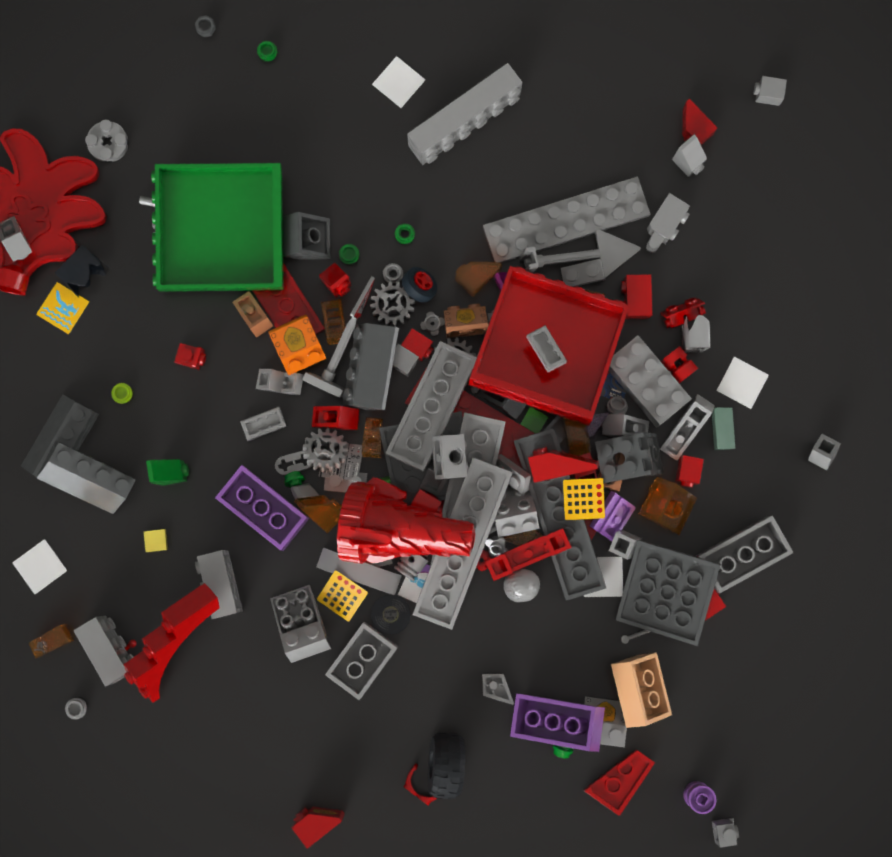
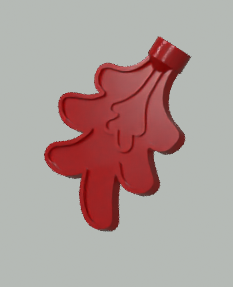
(43, 206)

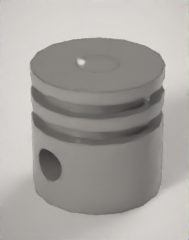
(410, 568)

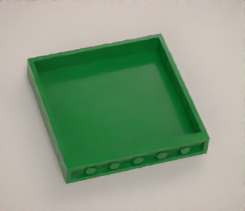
(218, 227)

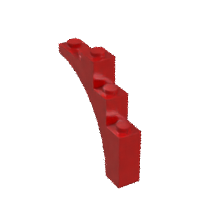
(178, 622)

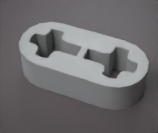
(291, 458)

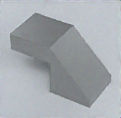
(279, 382)

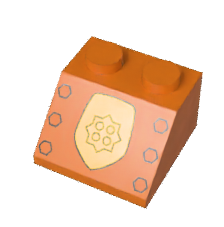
(297, 345)

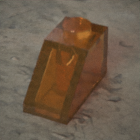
(476, 275)
(321, 510)

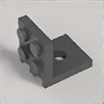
(640, 453)

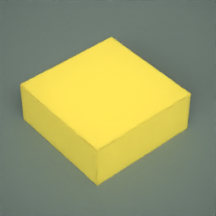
(155, 540)

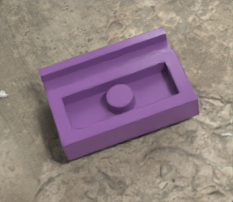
(616, 516)

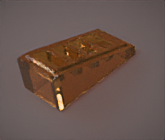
(333, 334)

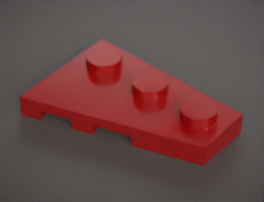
(621, 782)

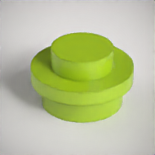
(121, 393)

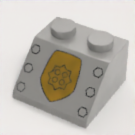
(614, 725)

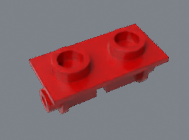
(675, 313)

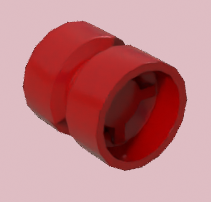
(683, 370)

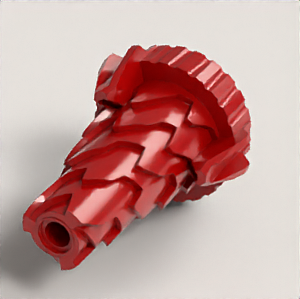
(381, 527)

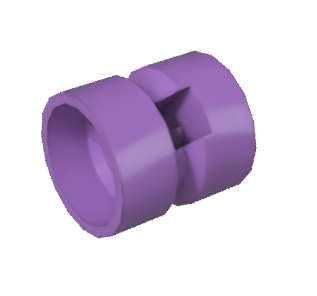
(699, 797)

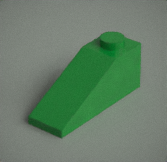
(167, 471)

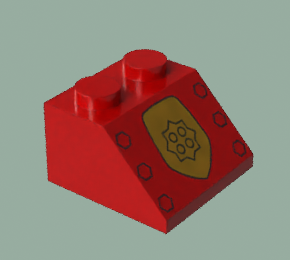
(315, 823)

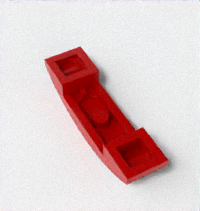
(528, 553)

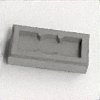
(546, 349)
(263, 423)

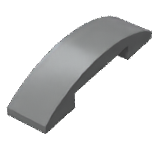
(360, 573)

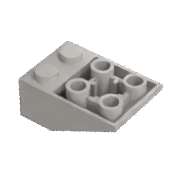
(300, 624)

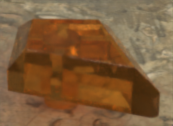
(524, 537)

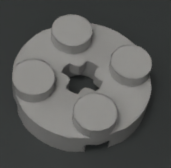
(105, 130)

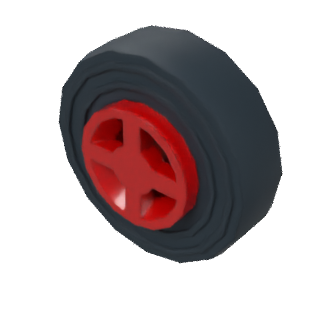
(419, 284)

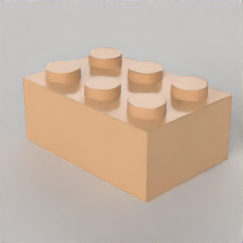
(641, 690)

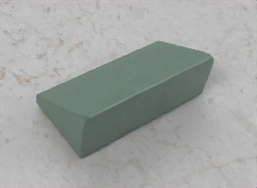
(723, 428)

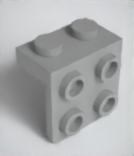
(516, 513)

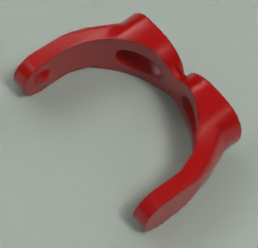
(426, 799)

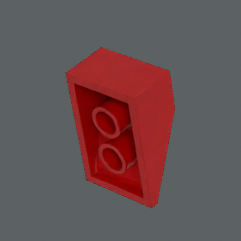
(553, 464)

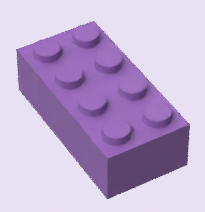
(262, 508)
(557, 722)

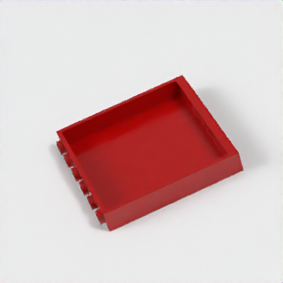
(581, 324)

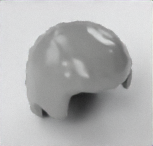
(521, 585)

